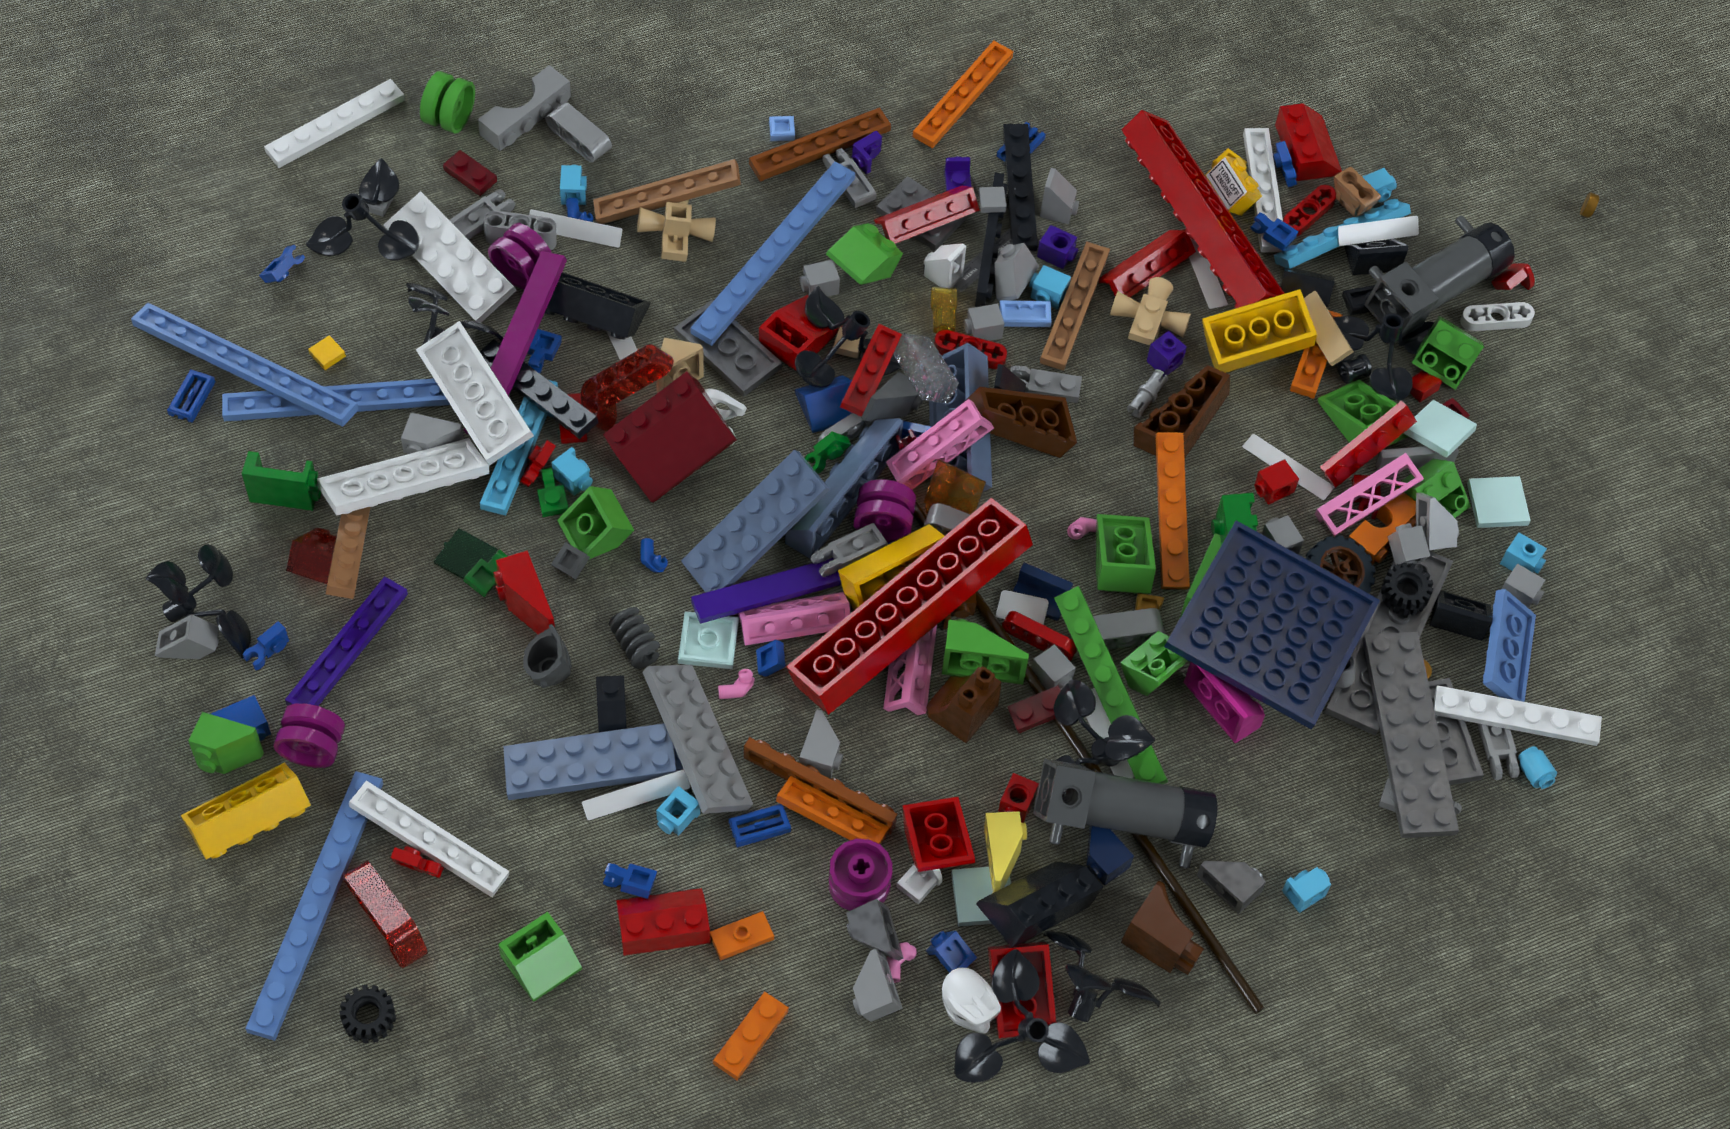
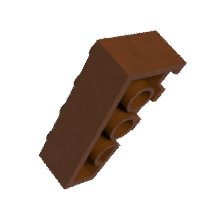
(1186, 411)
(1027, 418)

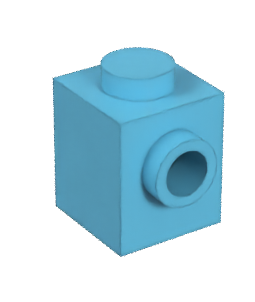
(1049, 286)
(1525, 553)

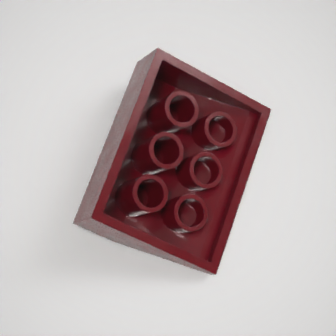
(670, 436)

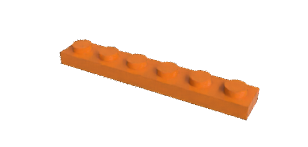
(962, 94)
(1172, 510)

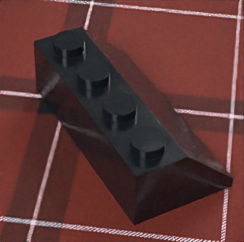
(597, 306)
(1040, 900)

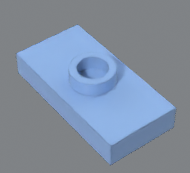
(1025, 313)

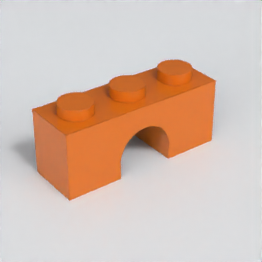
(1393, 514)

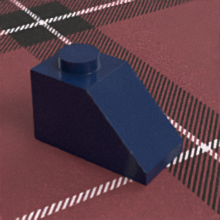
(1106, 855)

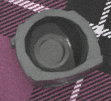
(547, 659)

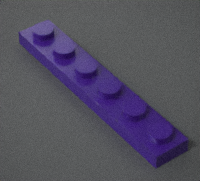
(348, 644)

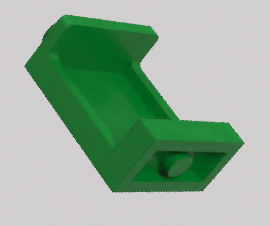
(280, 486)

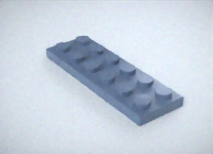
(756, 524)
(588, 761)

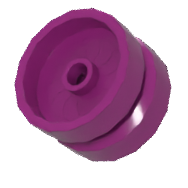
(517, 253)
(886, 505)
(309, 735)
(859, 873)

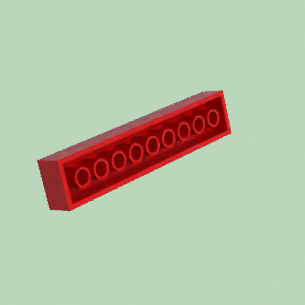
(1200, 210)
(909, 605)

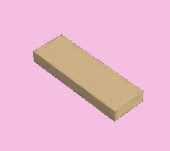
(1329, 335)

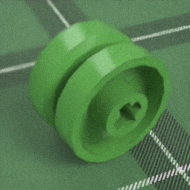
(447, 102)

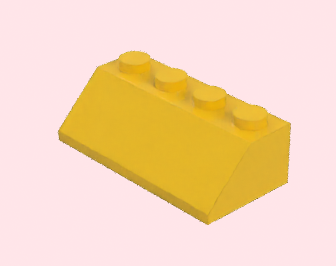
(1259, 331)
(875, 570)
(246, 811)

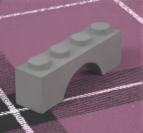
(505, 125)

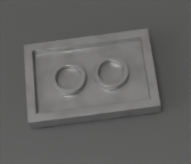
(909, 193)

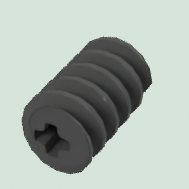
(635, 637)

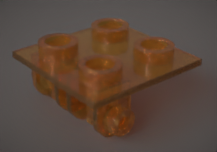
(954, 488)

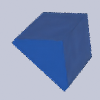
(823, 404)

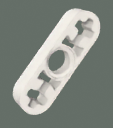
(1505, 309)

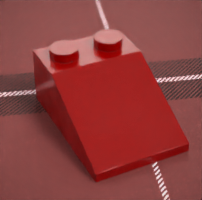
(522, 591)
(937, 834)
(1042, 1004)

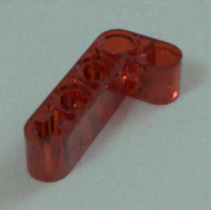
(621, 380)
(386, 914)

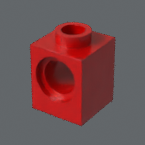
(1276, 482)
(1020, 788)

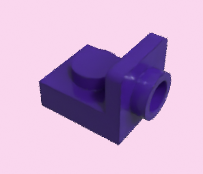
(866, 150)
(957, 172)

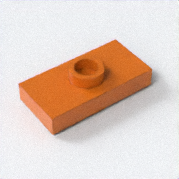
(741, 935)

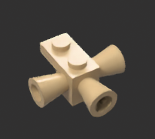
(675, 228)
(1150, 312)

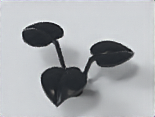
(378, 185)
(418, 304)
(823, 314)
(1390, 382)
(181, 603)
(1126, 733)
(1084, 981)
(1060, 1046)

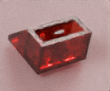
(312, 555)

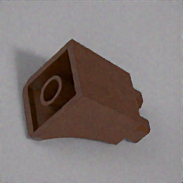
(965, 703)
(1161, 935)

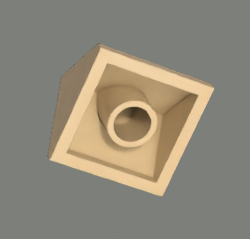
(686, 357)

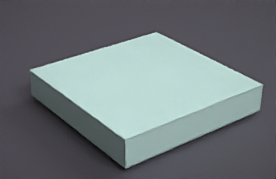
(1440, 428)
(1498, 502)
(709, 642)
(968, 888)

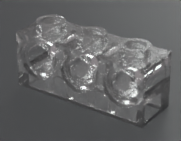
(925, 368)

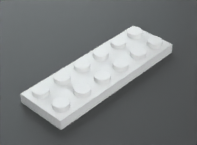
(454, 260)
(474, 393)
(402, 476)

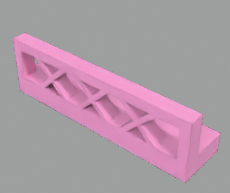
(939, 444)
(1362, 488)
(793, 618)
(915, 678)

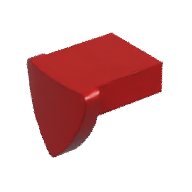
(1514, 275)

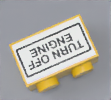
(1234, 185)

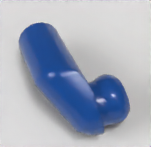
(573, 210)
(648, 557)

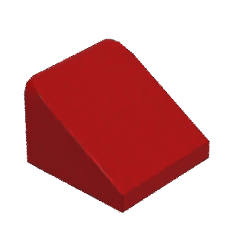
(1424, 386)

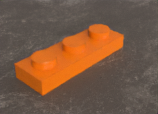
(750, 1036)

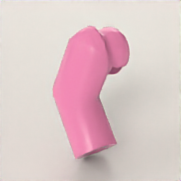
(1081, 527)
(739, 688)
(909, 952)

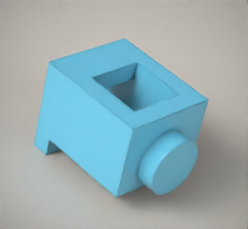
(1382, 183)
(572, 184)
(571, 472)
(680, 804)
(1307, 888)

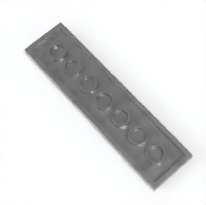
(1356, 703)
(1410, 735)

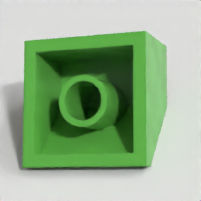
(865, 254)
(595, 522)
(223, 744)

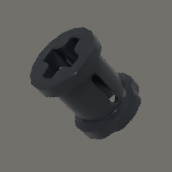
(1354, 368)

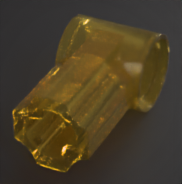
(944, 307)

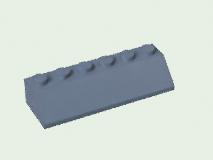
(971, 372)
(860, 465)

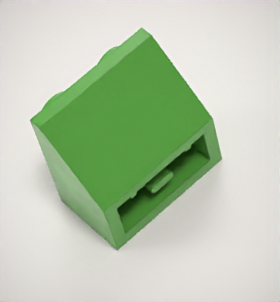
(1447, 352)
(1442, 483)
(1151, 664)
(539, 956)

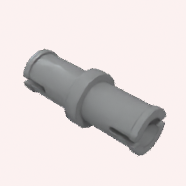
(1147, 393)

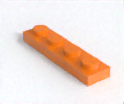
(1310, 369)
(830, 812)

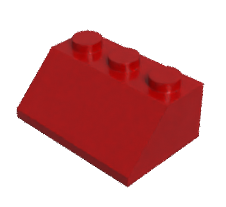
(1307, 142)
(663, 921)

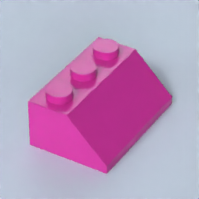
(1227, 704)

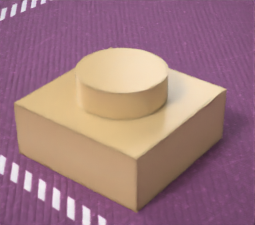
(848, 348)

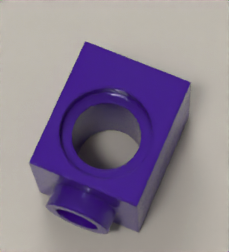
(1057, 247)
(1166, 353)

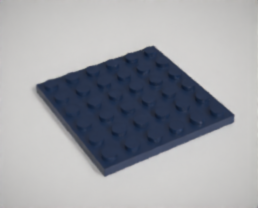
(1272, 624)

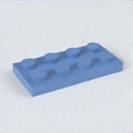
(1509, 647)

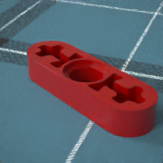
(1311, 201)
(955, 337)
(1037, 634)

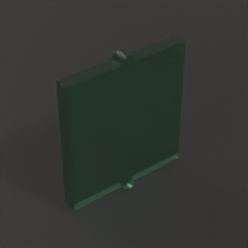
(463, 553)

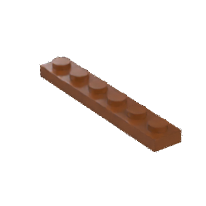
(818, 144)
(785, 766)

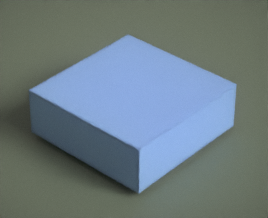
(782, 128)

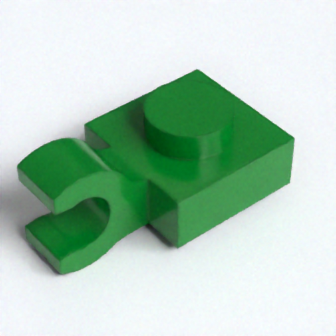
(830, 448)
(551, 497)
(481, 575)

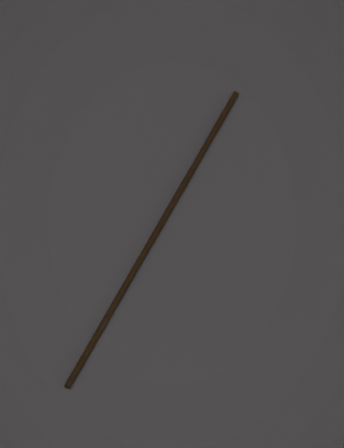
(1143, 841)

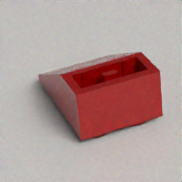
(790, 332)

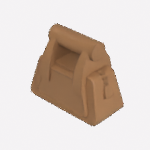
(1354, 192)

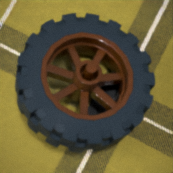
(1353, 557)

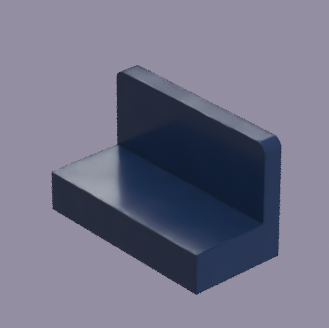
(1044, 585)

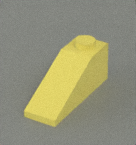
(1003, 844)

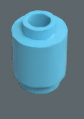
(1537, 768)

